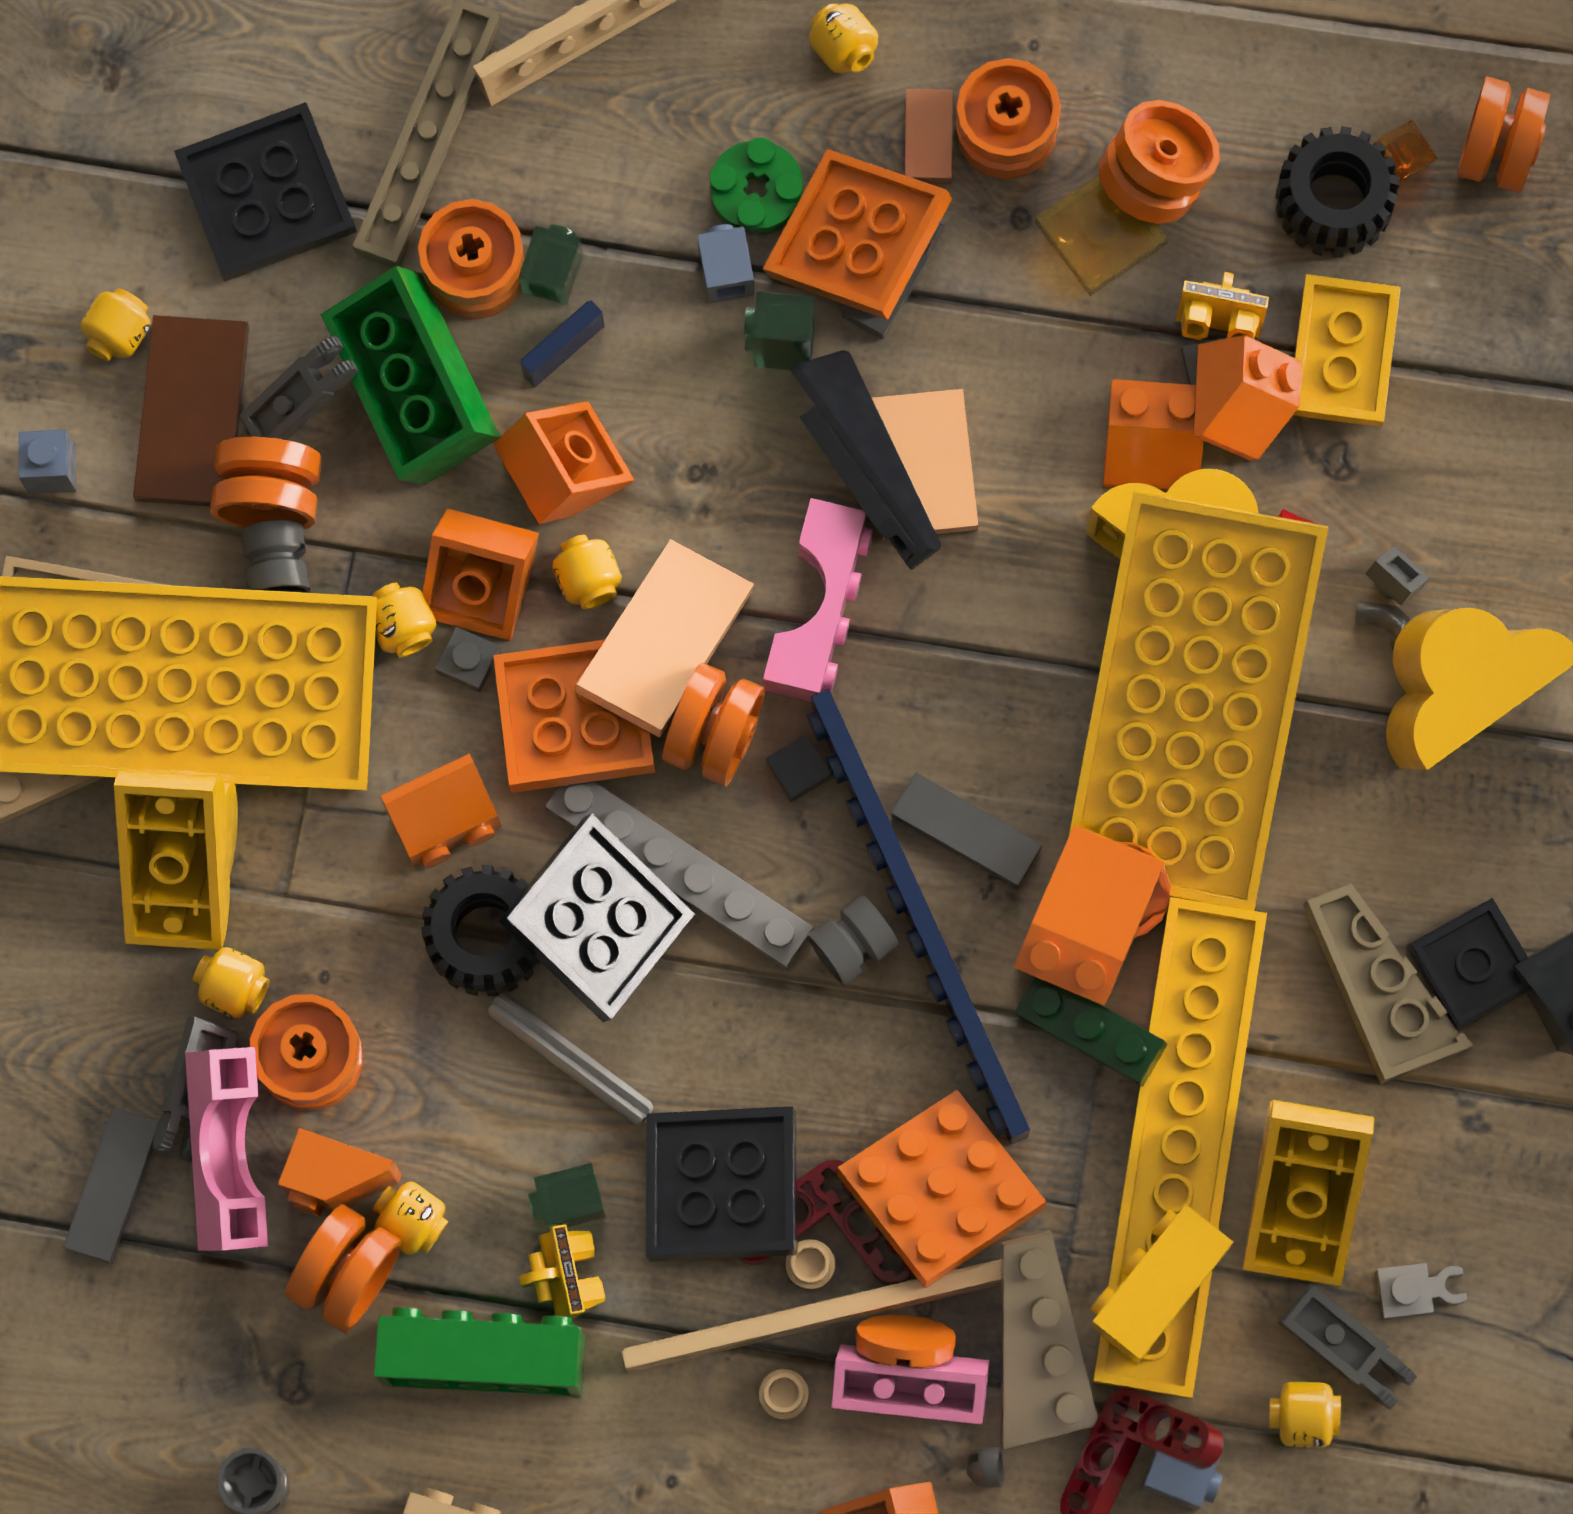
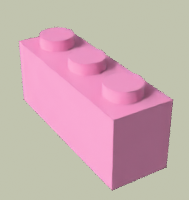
(940, 1392)

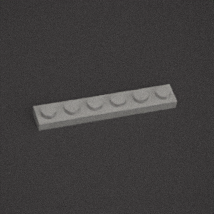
(689, 873)

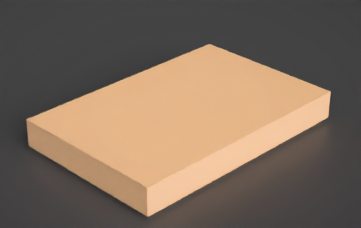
(935, 451)

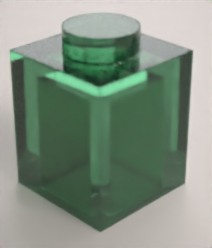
(551, 263)
(567, 1197)

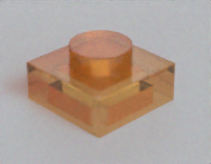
(1408, 150)

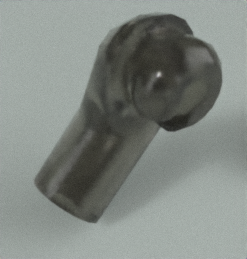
(1381, 616)

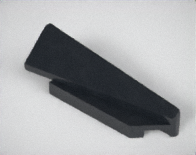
(863, 453)

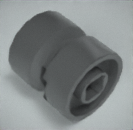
(275, 555)
(853, 940)
(253, 1482)

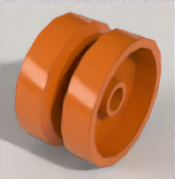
(1007, 118)
(1506, 135)
(1159, 161)
(467, 232)
(265, 481)
(708, 722)
(297, 1025)
(343, 1268)

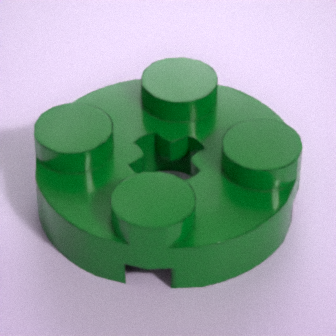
(761, 161)

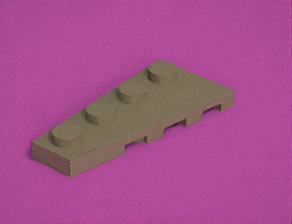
(1387, 1001)
(1042, 1361)

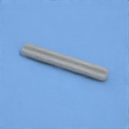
(570, 1059)

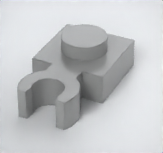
(1410, 1290)

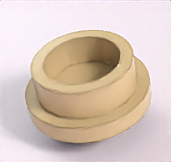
(812, 1265)
(783, 1394)

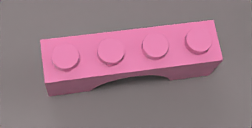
(802, 657)
(226, 1199)

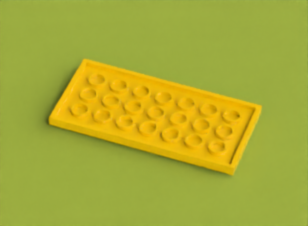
(186, 682)
(1199, 690)

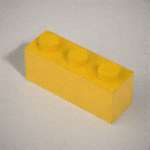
(1159, 1282)

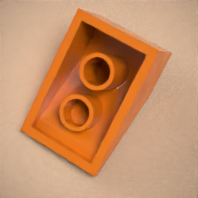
(1089, 915)

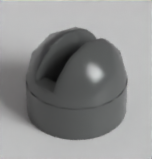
(986, 1467)

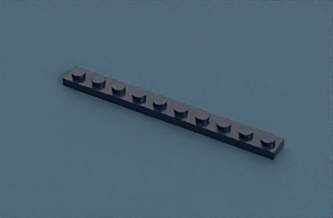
(924, 936)

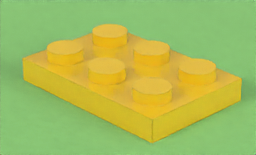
(1345, 349)

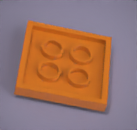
(857, 234)
(556, 733)
(941, 1188)

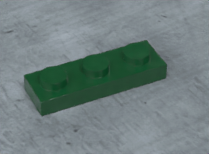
(1092, 1030)

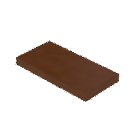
(188, 406)

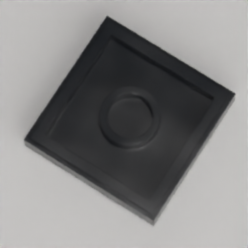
(1471, 963)

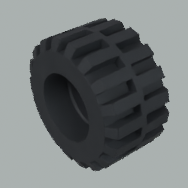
(1342, 156)
(443, 917)

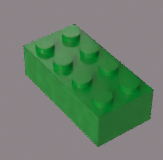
(411, 376)
(480, 1355)

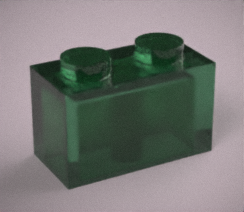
(780, 330)

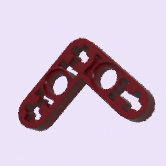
(822, 1205)
(1126, 1438)

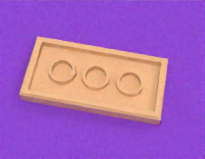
(663, 637)

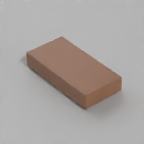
(929, 135)

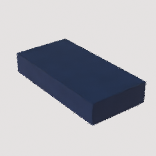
(562, 343)

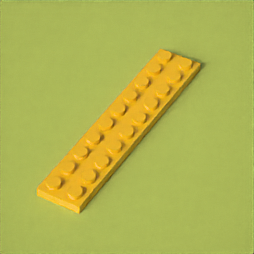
(1185, 1117)

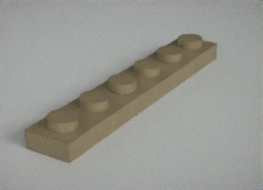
(427, 133)

